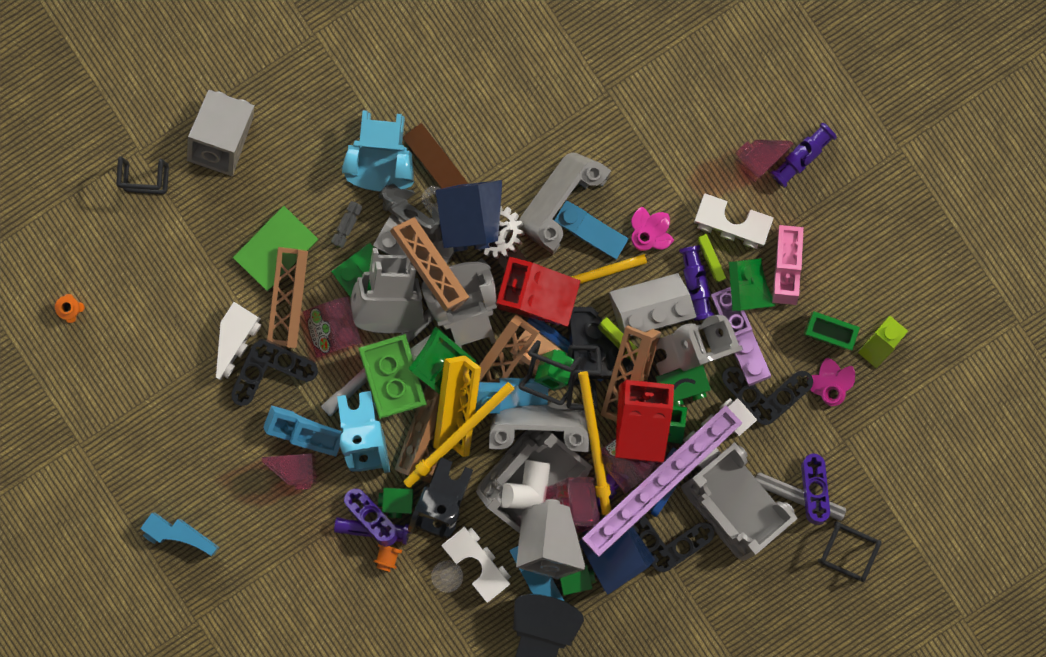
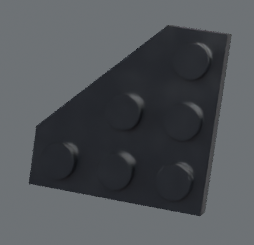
(584, 331)

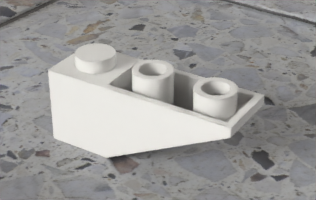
(234, 332)

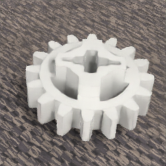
(507, 229)

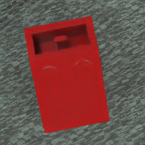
(537, 292)
(643, 420)

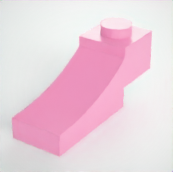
(788, 265)

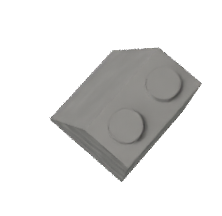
(219, 132)
(549, 541)

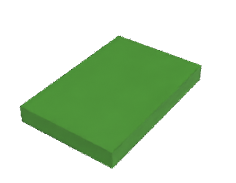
(260, 253)
(390, 380)

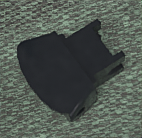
(441, 492)
(544, 625)

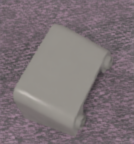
(539, 215)
(540, 417)
(535, 446)
(737, 504)

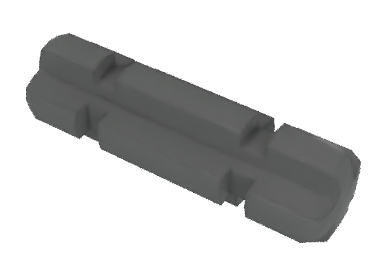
(346, 224)

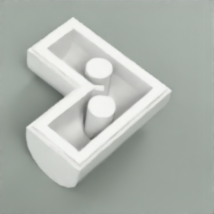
(531, 491)

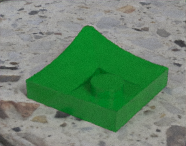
(352, 268)
(749, 285)
(430, 361)

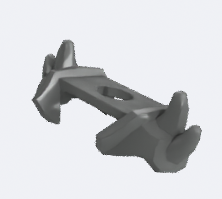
(396, 202)

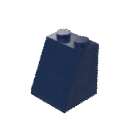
(470, 214)
(620, 561)

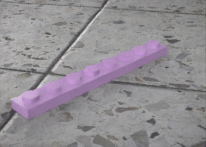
(662, 481)

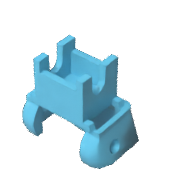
(379, 156)
(362, 424)

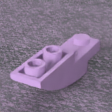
(750, 358)

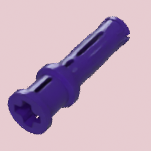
(354, 527)

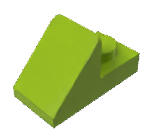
(883, 342)

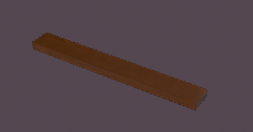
(444, 172)

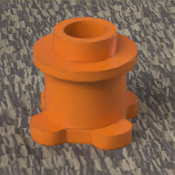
(76, 308)
(387, 557)

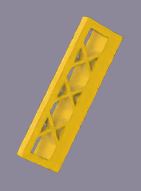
(454, 401)

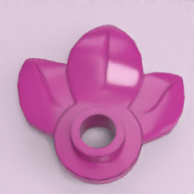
(653, 227)
(831, 378)

